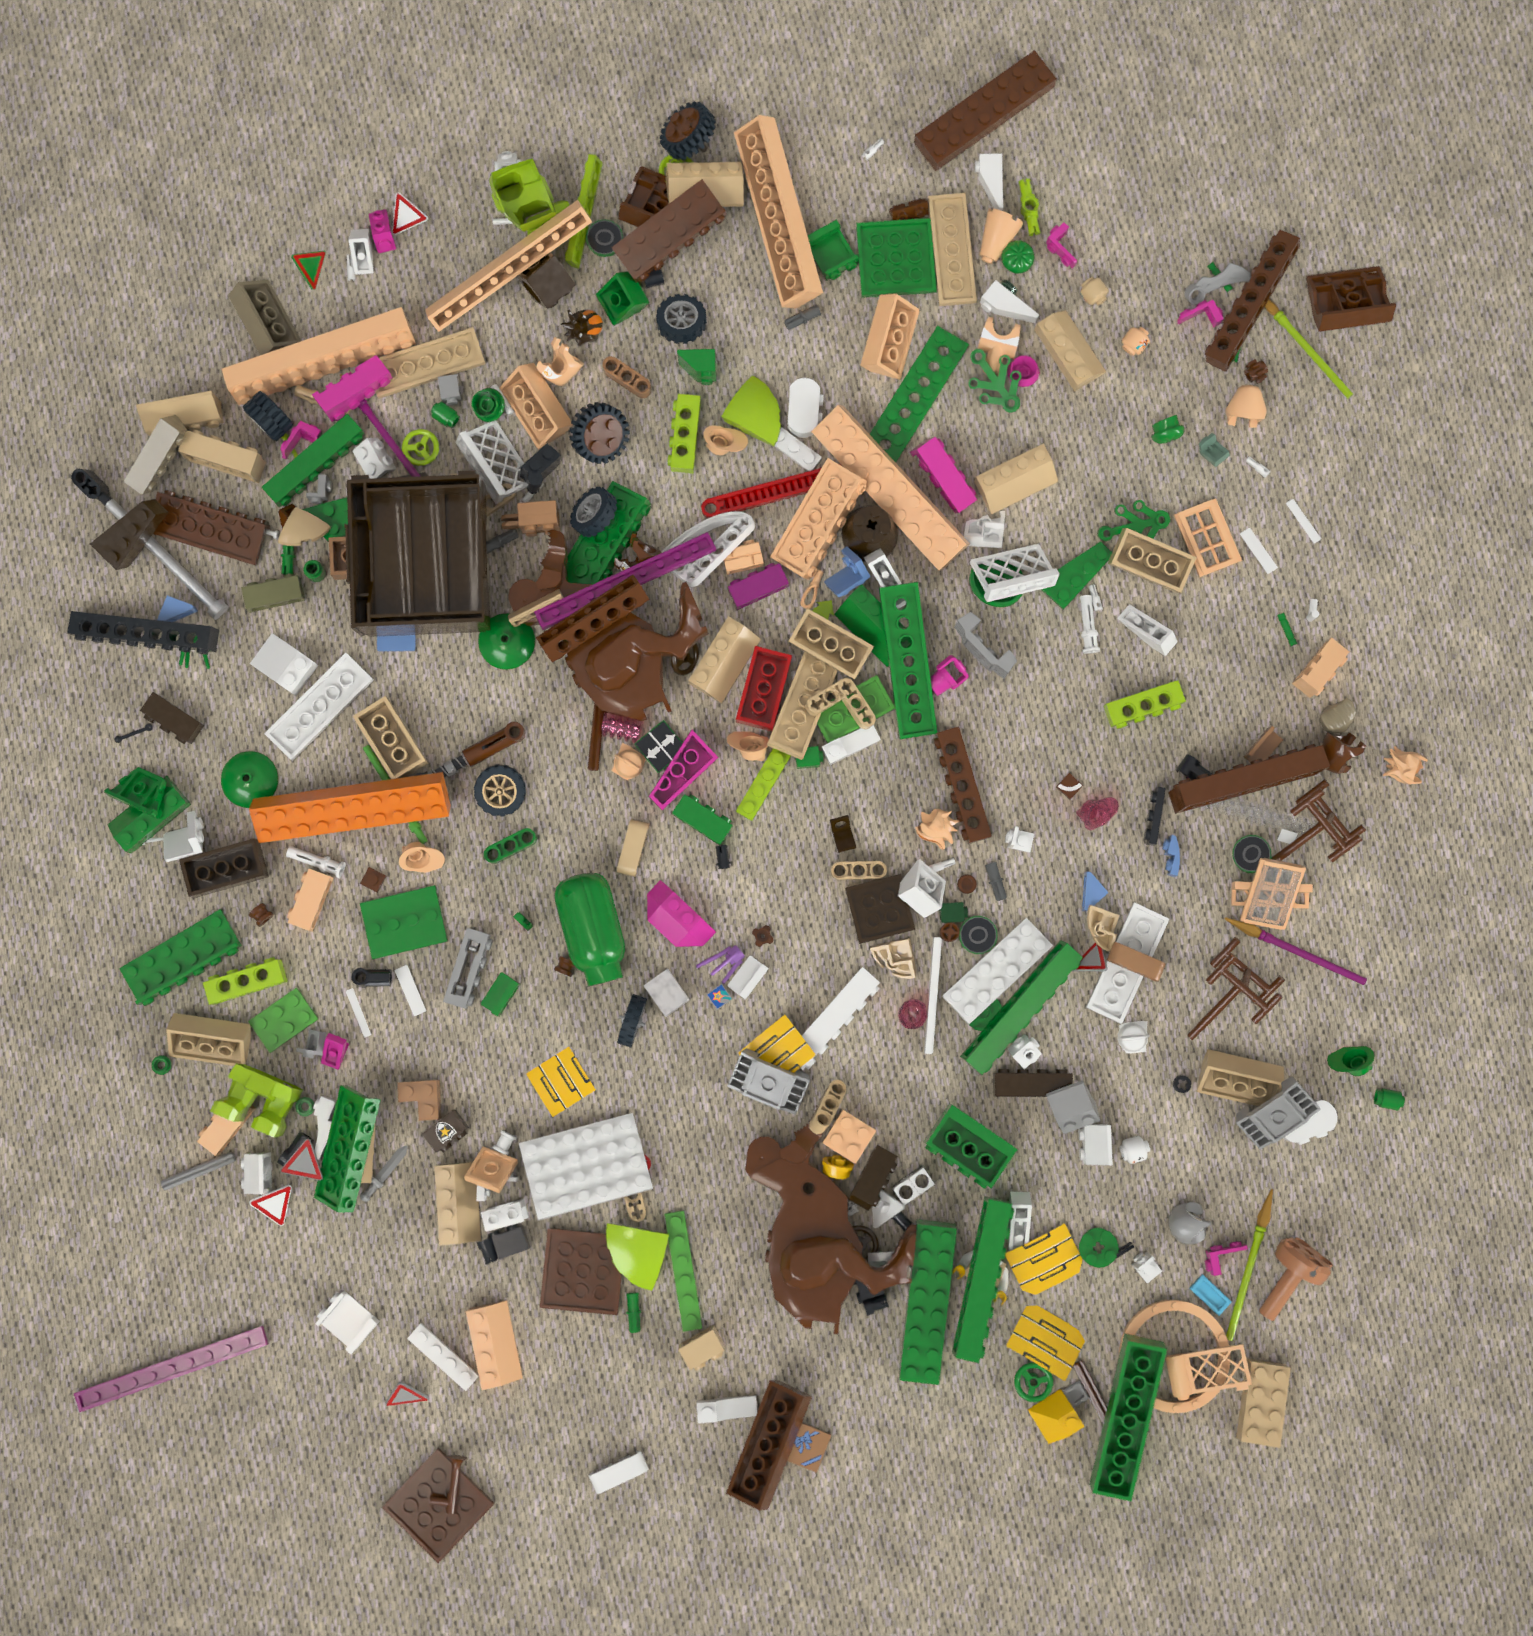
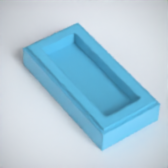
(1210, 1295)

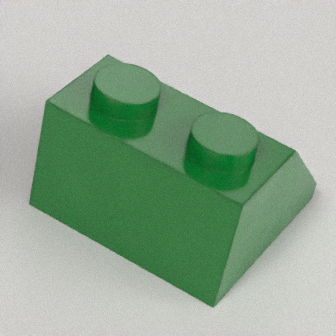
(622, 297)
(699, 364)

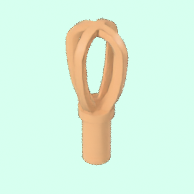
(814, 584)

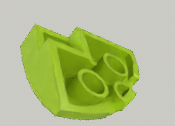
(755, 411)
(637, 1253)

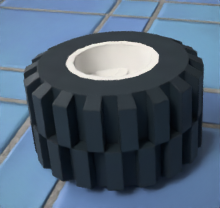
(268, 416)

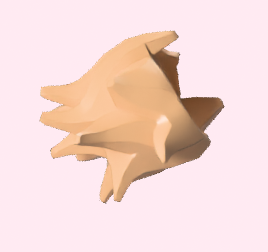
(1404, 766)
(936, 827)

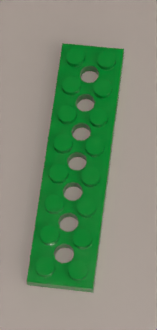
(927, 394)
(896, 655)

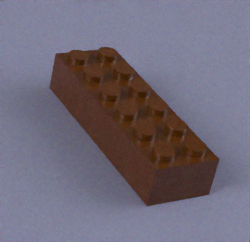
(768, 1445)

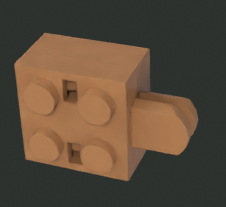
(533, 518)

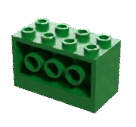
(982, 1143)

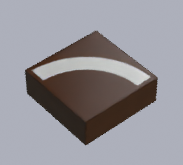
(1069, 786)

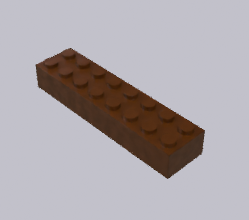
(985, 110)
(1248, 778)

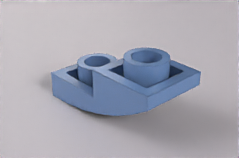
(1172, 849)

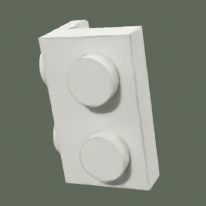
(374, 458)

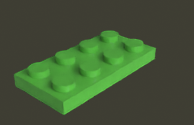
(838, 721)

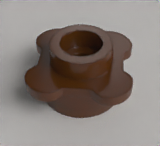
(759, 940)

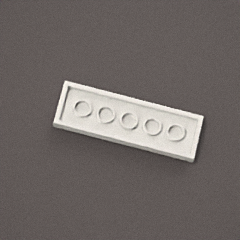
(318, 707)
(997, 971)
(1118, 985)

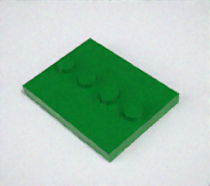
(403, 922)

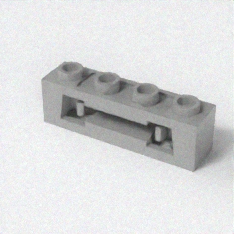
(478, 963)

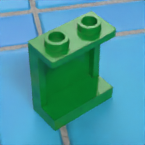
(832, 251)

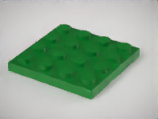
(896, 257)

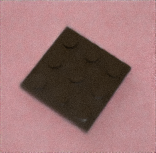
(879, 909)

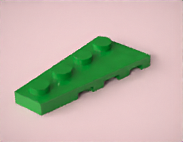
(1077, 574)

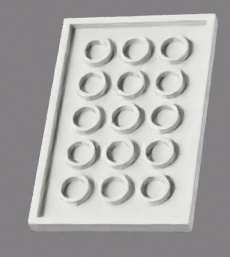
(585, 1166)

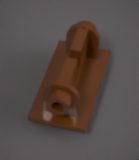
(915, 209)

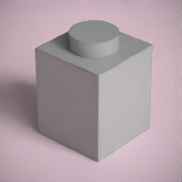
(450, 389)

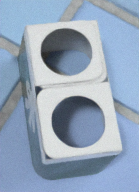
(916, 1190)

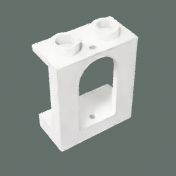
(504, 1215)

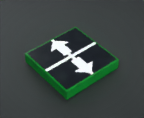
(659, 746)

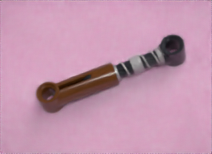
(481, 750)

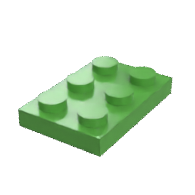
(283, 1020)

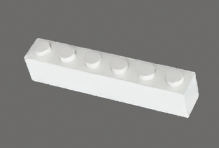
(839, 1012)

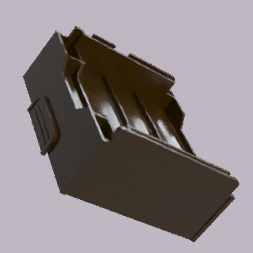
(417, 555)

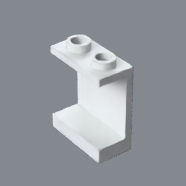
(347, 1320)

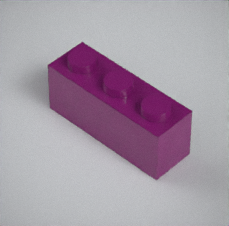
(758, 585)

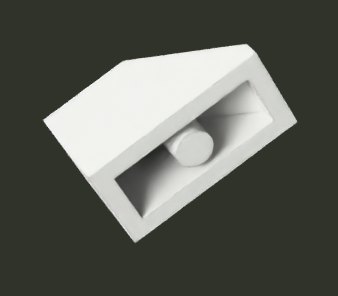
(361, 251)

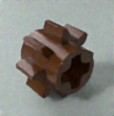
(1256, 371)

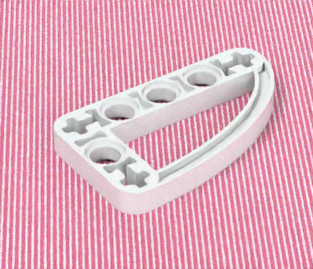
(737, 519)

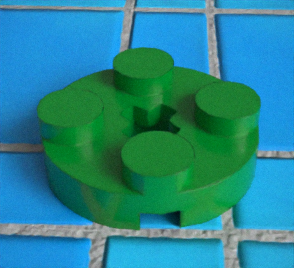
(1107, 1254)

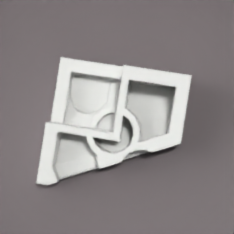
(979, 531)

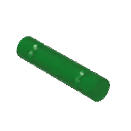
(1215, 271)
(1287, 629)

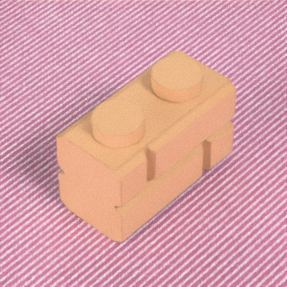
(744, 558)

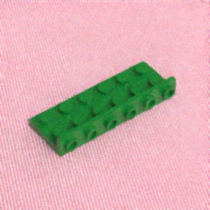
(594, 556)
(180, 958)
(346, 1149)

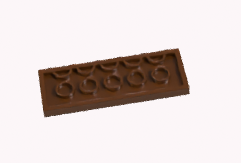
(669, 231)
(211, 528)

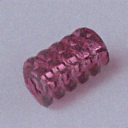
(621, 728)

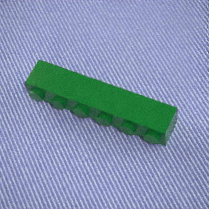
(313, 461)

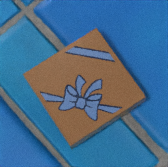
(809, 1447)

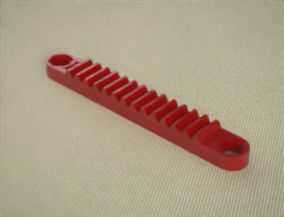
(762, 494)

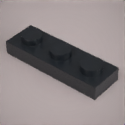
(1154, 816)

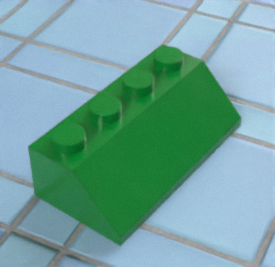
(864, 618)
(136, 827)

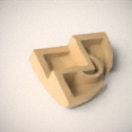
(301, 528)
(1102, 926)
(902, 964)

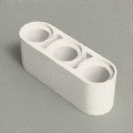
(618, 1473)

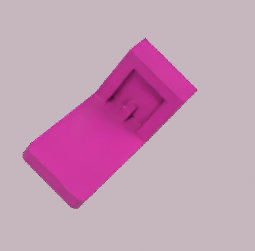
(381, 231)
(1055, 247)
(1212, 311)
(302, 430)
(1212, 1263)

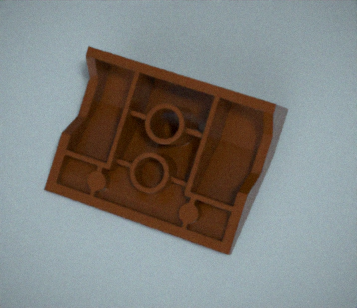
(645, 197)
(1349, 299)

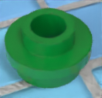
(155, 1065)
(299, 1109)

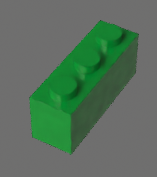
(703, 819)

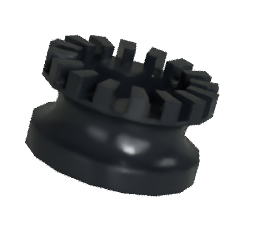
(1187, 1085)

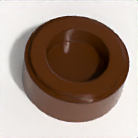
(966, 884)

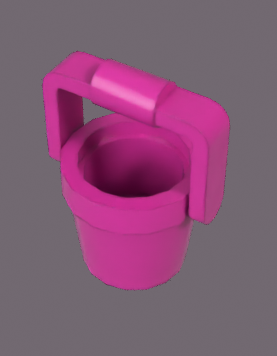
(942, 680)

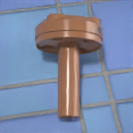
(1301, 1263)

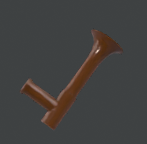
(450, 1502)

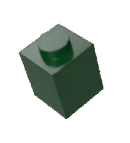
(953, 912)

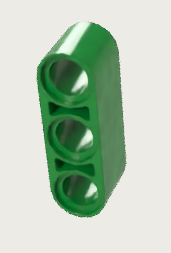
(500, 846)

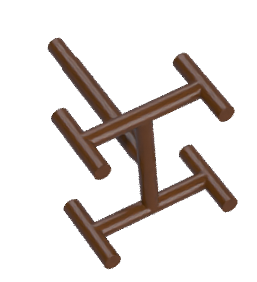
(1341, 844)
(1239, 986)

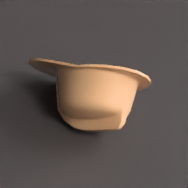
(724, 440)
(749, 744)
(628, 762)
(420, 858)

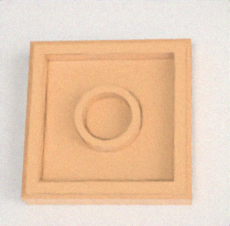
(491, 1169)

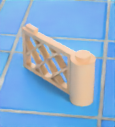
(1182, 1377)

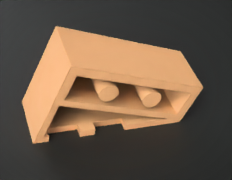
(1321, 668)

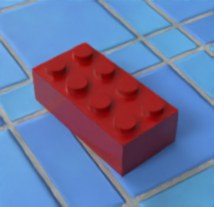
(763, 688)

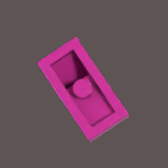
(334, 1051)

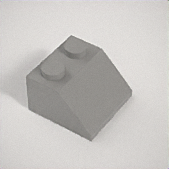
(1073, 1107)

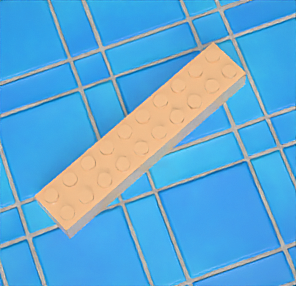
(778, 212)
(319, 356)
(890, 487)

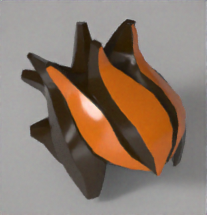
(583, 326)

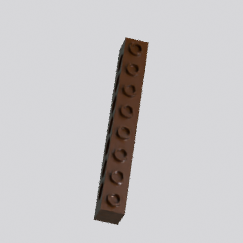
(1283, 242)

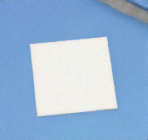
(1287, 836)

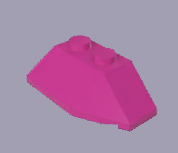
(675, 918)

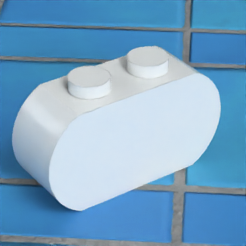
(804, 407)
(1317, 1125)

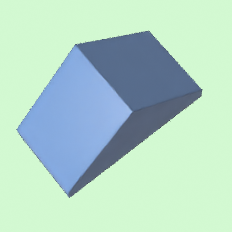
(175, 609)
(1092, 891)

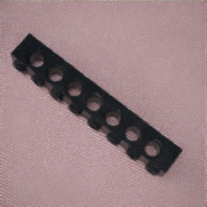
(80, 624)

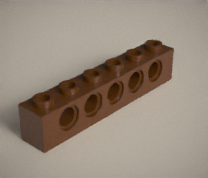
(582, 619)
(954, 737)

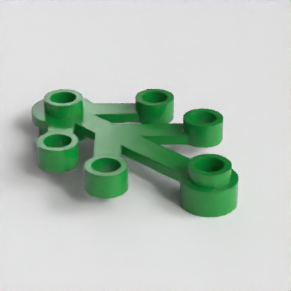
(997, 383)
(1137, 523)

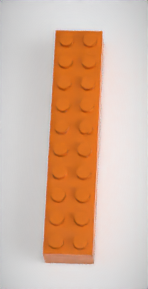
(350, 807)

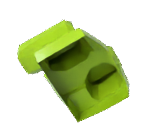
(526, 197)
(244, 1089)

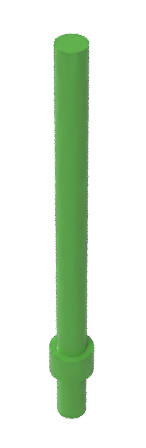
(415, 826)

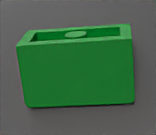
(500, 994)

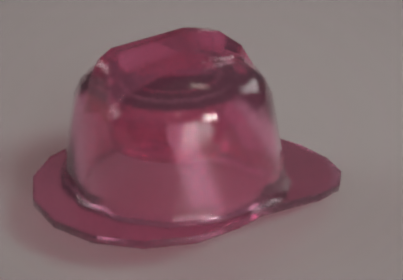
(1097, 812)

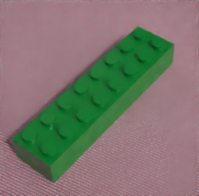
(982, 1279)
(927, 1302)
(1128, 1417)

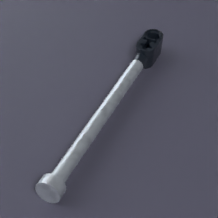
(216, 607)

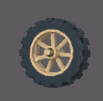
(486, 803)

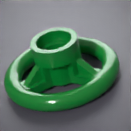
(1028, 1376)

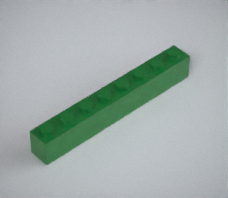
(1021, 1007)

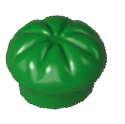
(1018, 256)
(488, 404)
(1167, 430)

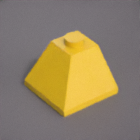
(1055, 1417)

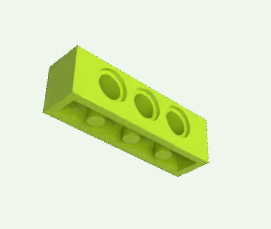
(683, 404)
(1171, 691)
(214, 985)

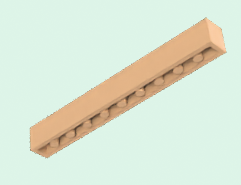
(508, 265)

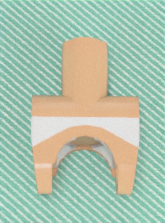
(998, 345)

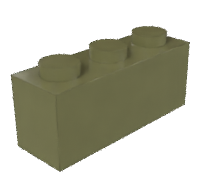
(273, 593)

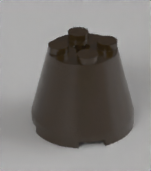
(864, 541)

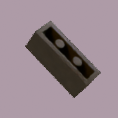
(171, 718)
(873, 1178)

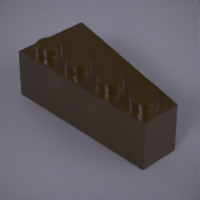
(128, 536)

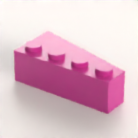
(353, 388)
(944, 474)
(687, 764)

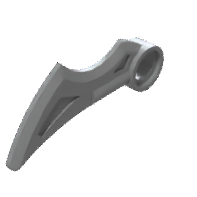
(1231, 274)

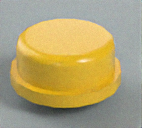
(837, 1167)

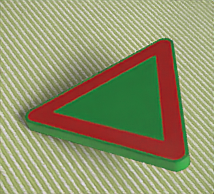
(310, 266)

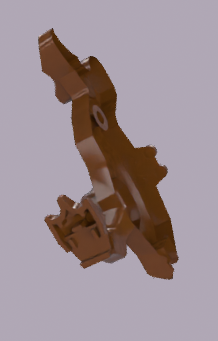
(625, 661)
(812, 1242)

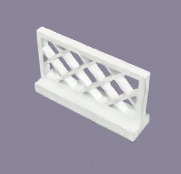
(480, 464)
(1019, 584)

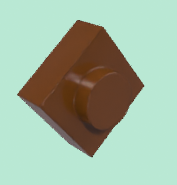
(373, 879)

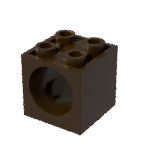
(547, 281)

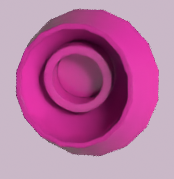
(1028, 369)

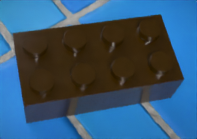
(223, 868)

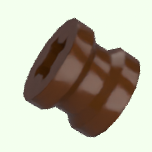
(261, 914)
(951, 930)
(564, 966)

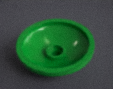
(979, 591)
(506, 654)
(262, 779)

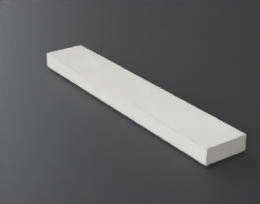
(932, 995)

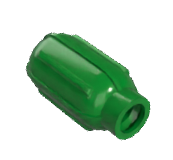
(591, 927)

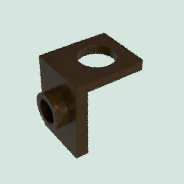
(842, 834)

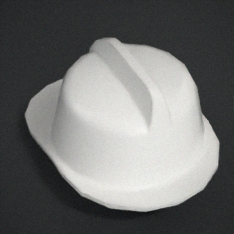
(1133, 1036)

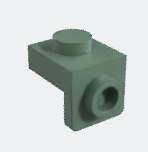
(1213, 450)

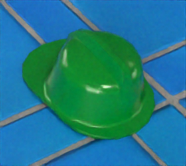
(1353, 1060)

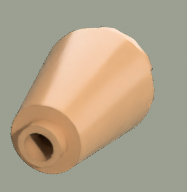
(997, 234)

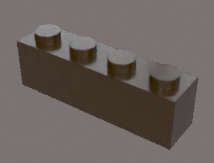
(1029, 1084)

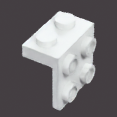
(184, 841)

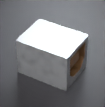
(666, 992)

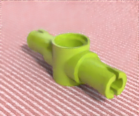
(1028, 198)

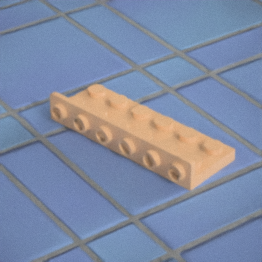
(819, 519)

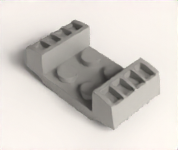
(984, 655)
(768, 1082)
(1278, 1115)

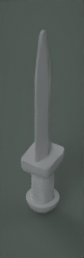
(377, 1182)

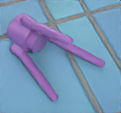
(733, 956)

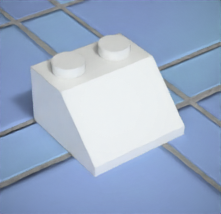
(922, 889)
(1096, 1144)
(257, 1173)

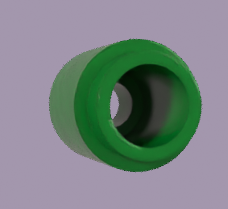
(445, 414)
(309, 569)
(1389, 1099)

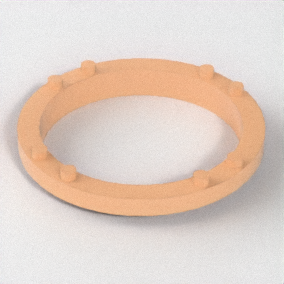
(1221, 1340)

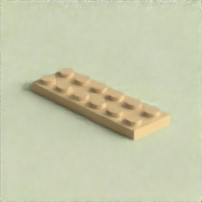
(952, 249)
(431, 360)
(794, 724)

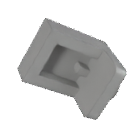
(324, 488)
(314, 1045)

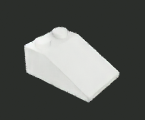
(284, 664)

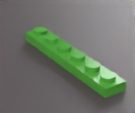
(683, 1271)

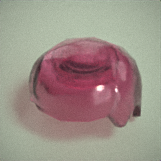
(907, 1019)

